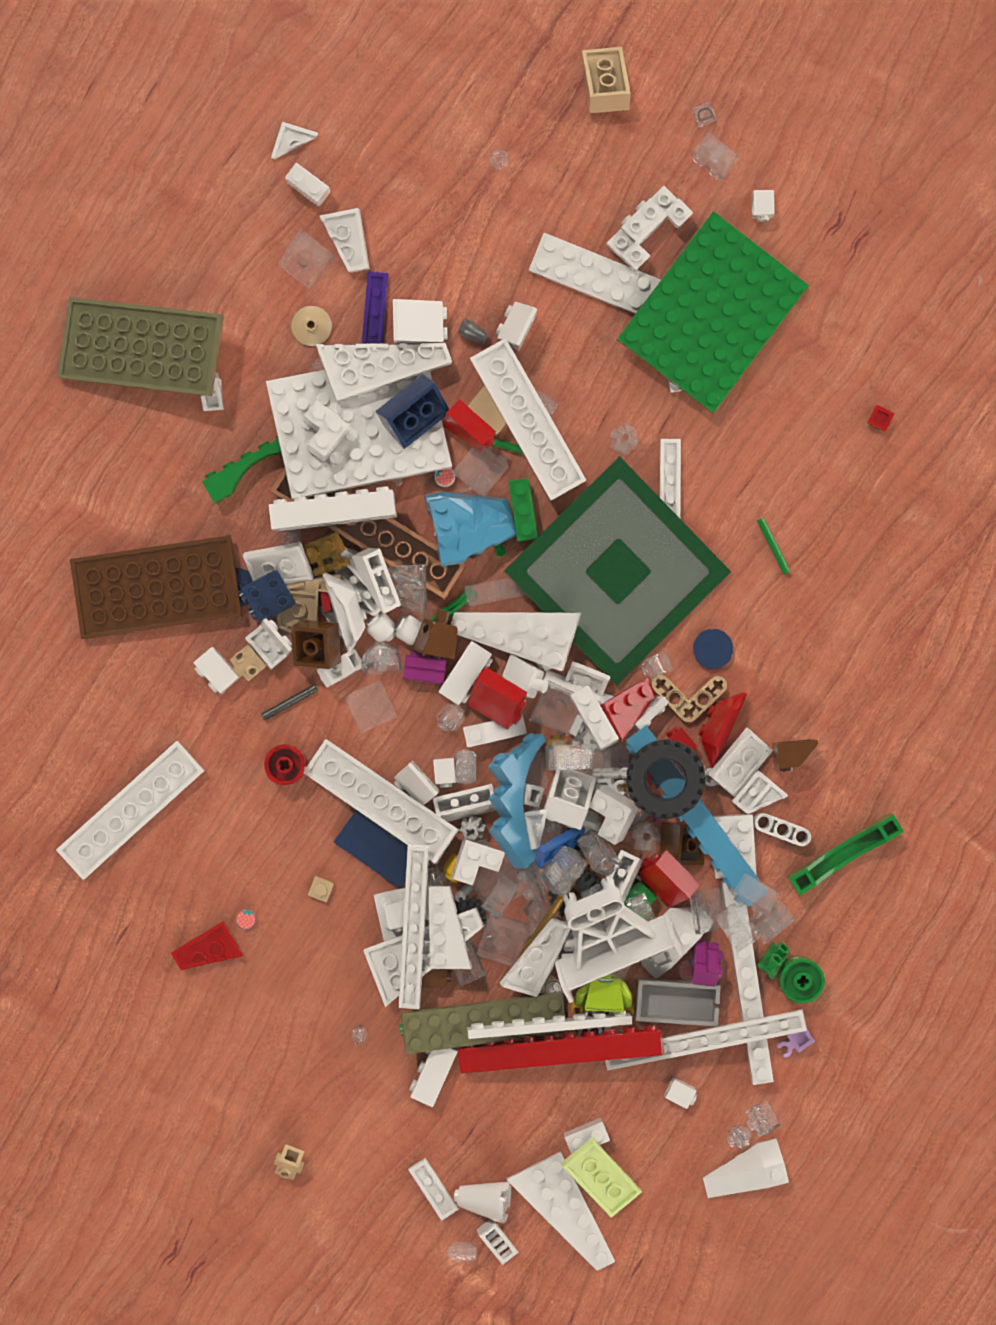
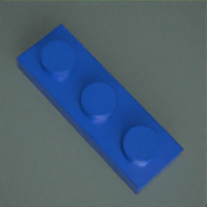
(547, 851)

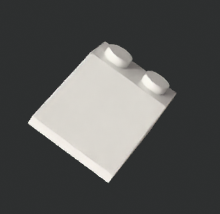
(416, 783)

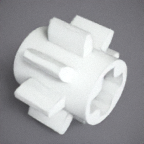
(472, 828)

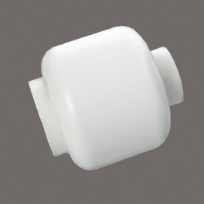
(381, 627)
(407, 629)

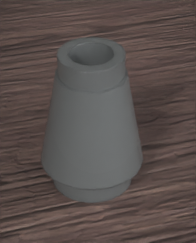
(471, 331)

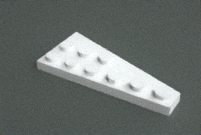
(386, 956)

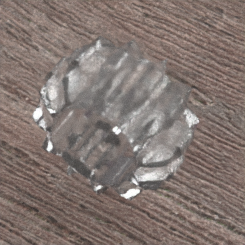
(465, 767)

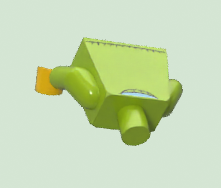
(604, 995)

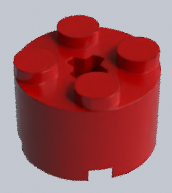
(273, 764)

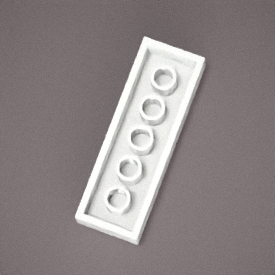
(332, 510)

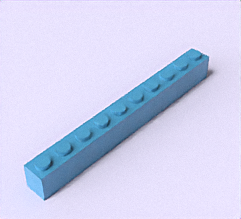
(699, 819)

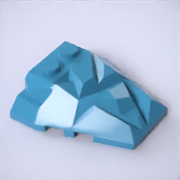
(468, 524)

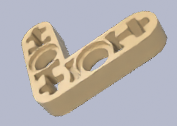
(684, 702)

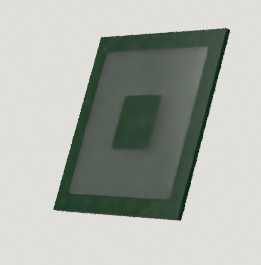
(620, 565)

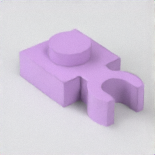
(796, 1040)

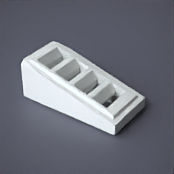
(490, 1230)

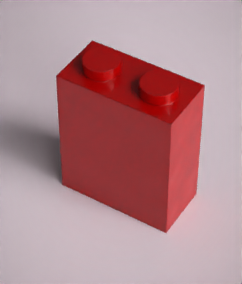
(497, 698)
(667, 878)

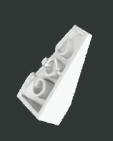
(752, 1170)

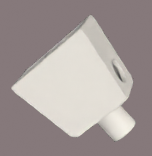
(525, 676)

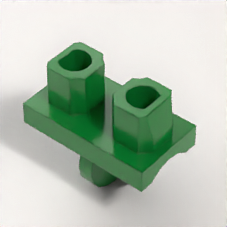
(773, 958)

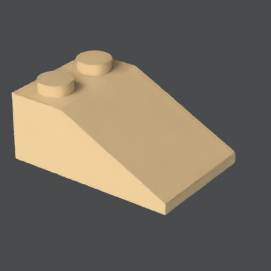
(606, 80)

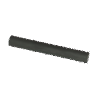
(289, 702)

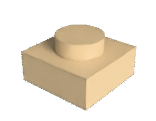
(321, 889)

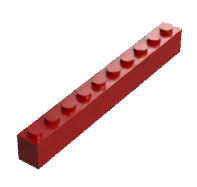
(562, 1050)

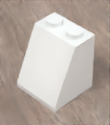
(419, 321)

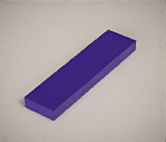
(375, 308)

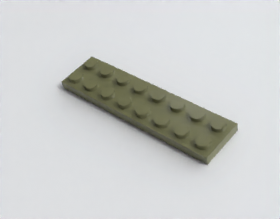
(448, 1025)

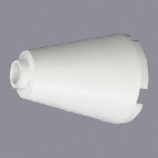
(485, 1199)

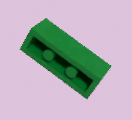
(522, 510)

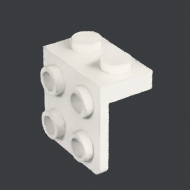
(269, 643)

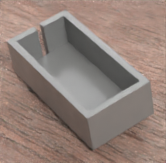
(676, 1002)

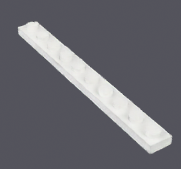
(722, 1037)

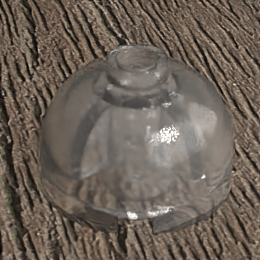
(381, 658)

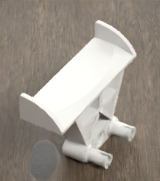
(612, 945)

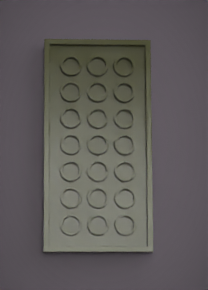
(140, 346)

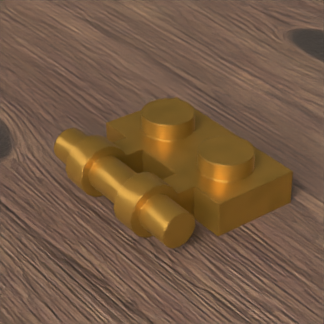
(325, 547)

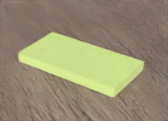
(601, 1177)

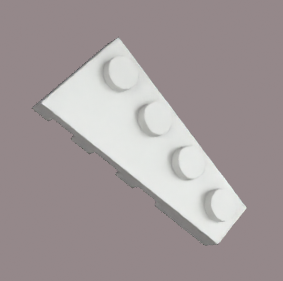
(446, 936)
(536, 962)

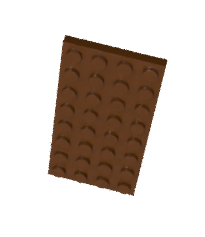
(156, 587)

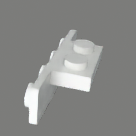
(581, 676)

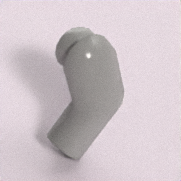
(464, 891)

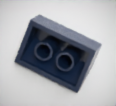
(413, 411)

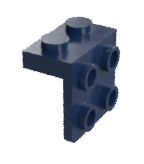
(266, 596)

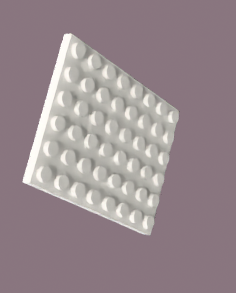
(364, 454)

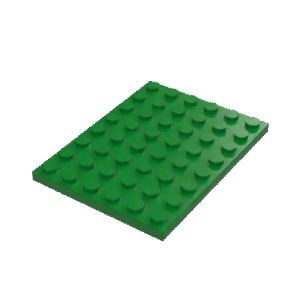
(712, 312)

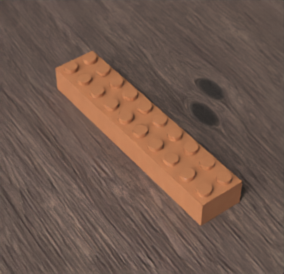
(396, 542)

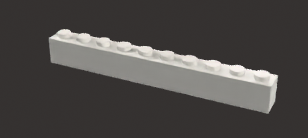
(749, 1000)

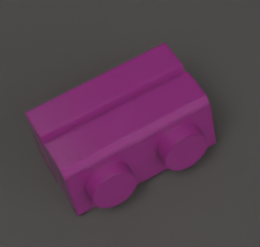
(424, 669)
(706, 963)

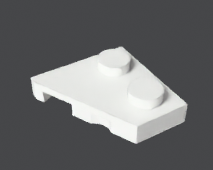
(758, 793)

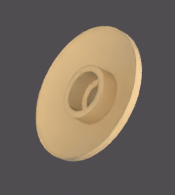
(313, 336)

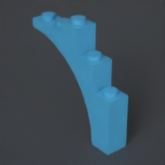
(507, 799)

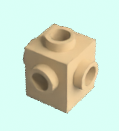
(247, 663)
(289, 1162)

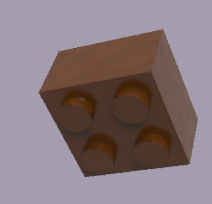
(316, 644)

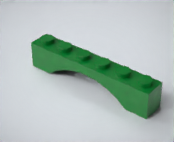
(224, 483)
(845, 852)

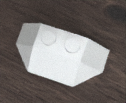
(351, 575)
(346, 609)
(684, 928)

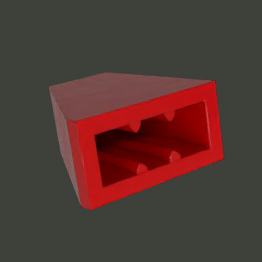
(469, 426)

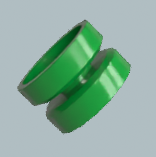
(812, 982)

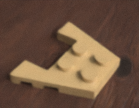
(306, 602)

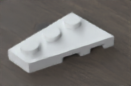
(348, 236)

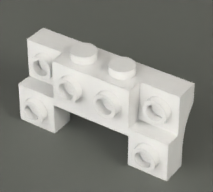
(643, 223)

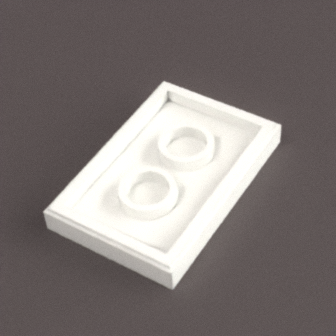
(286, 559)
(740, 762)

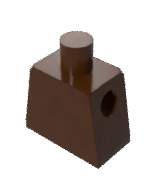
(437, 636)

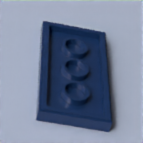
(374, 847)

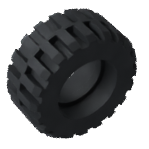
(668, 807)

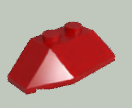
(719, 726)

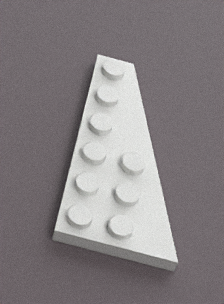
(368, 367)
(530, 635)
(561, 1203)

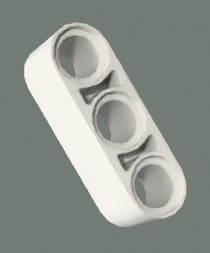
(789, 835)

